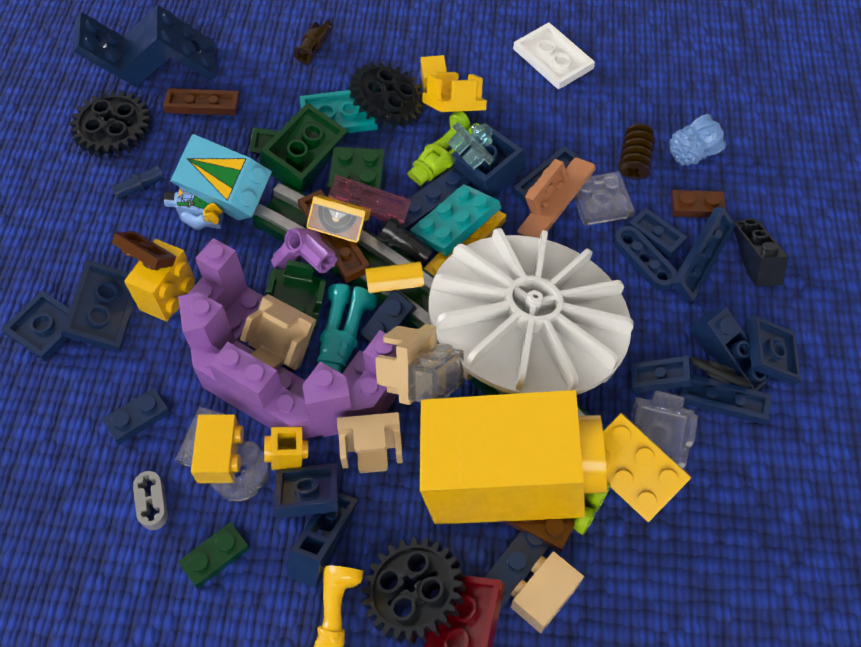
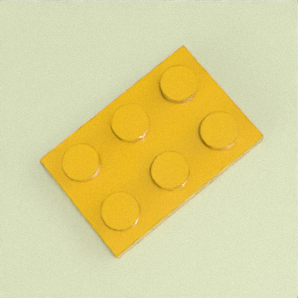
(640, 468)

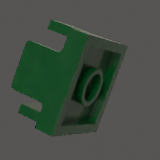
(298, 288)

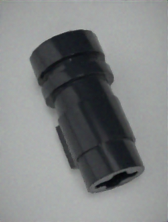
(404, 241)

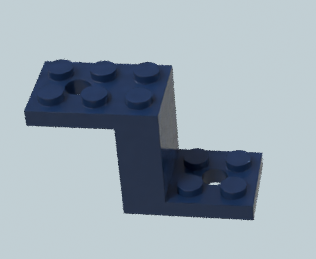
(144, 46)

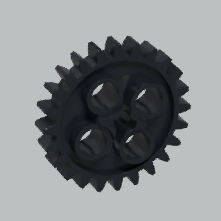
(386, 95)
(111, 124)
(425, 613)

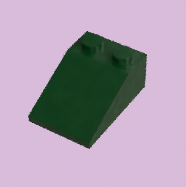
(302, 147)

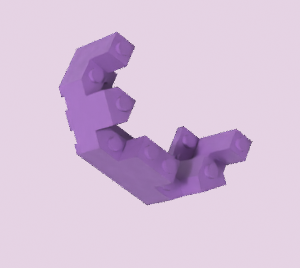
(213, 325)

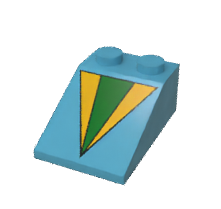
(221, 177)

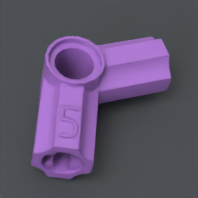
(304, 244)

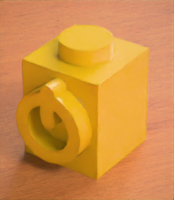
(285, 448)

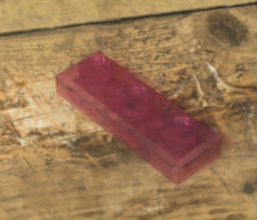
(380, 202)

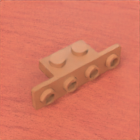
(553, 194)

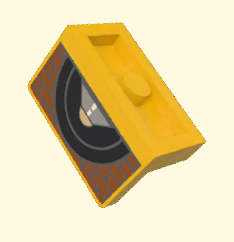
(337, 218)

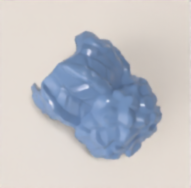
(697, 141)

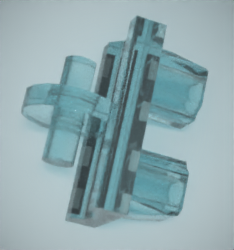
(480, 136)

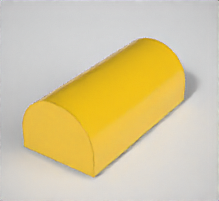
(394, 277)

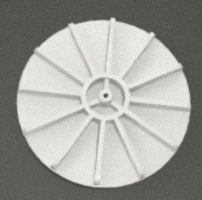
(530, 314)

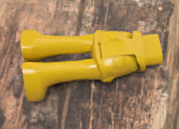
(335, 582)

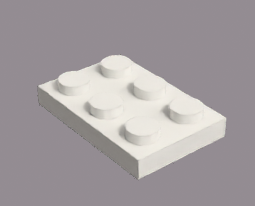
(553, 55)

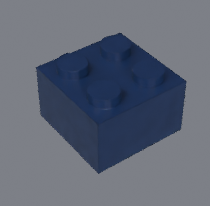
(492, 178)

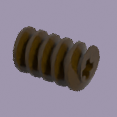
(637, 152)

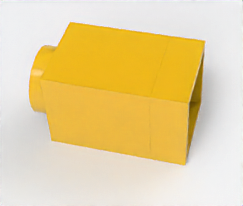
(509, 457)

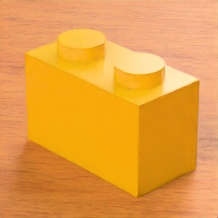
(216, 449)

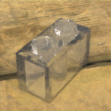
(435, 373)

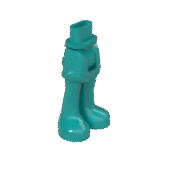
(339, 344)

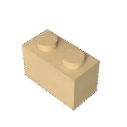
(546, 591)

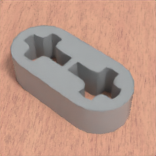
(143, 501)

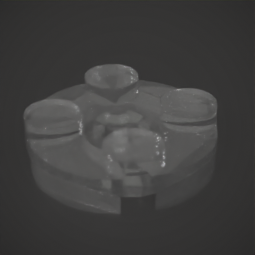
(250, 479)

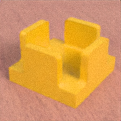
(451, 95)

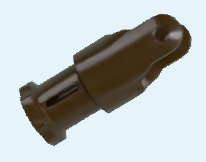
(312, 42)

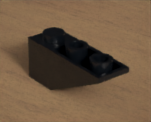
(761, 254)

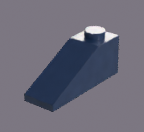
(319, 543)

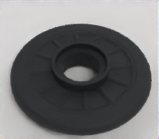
(720, 372)

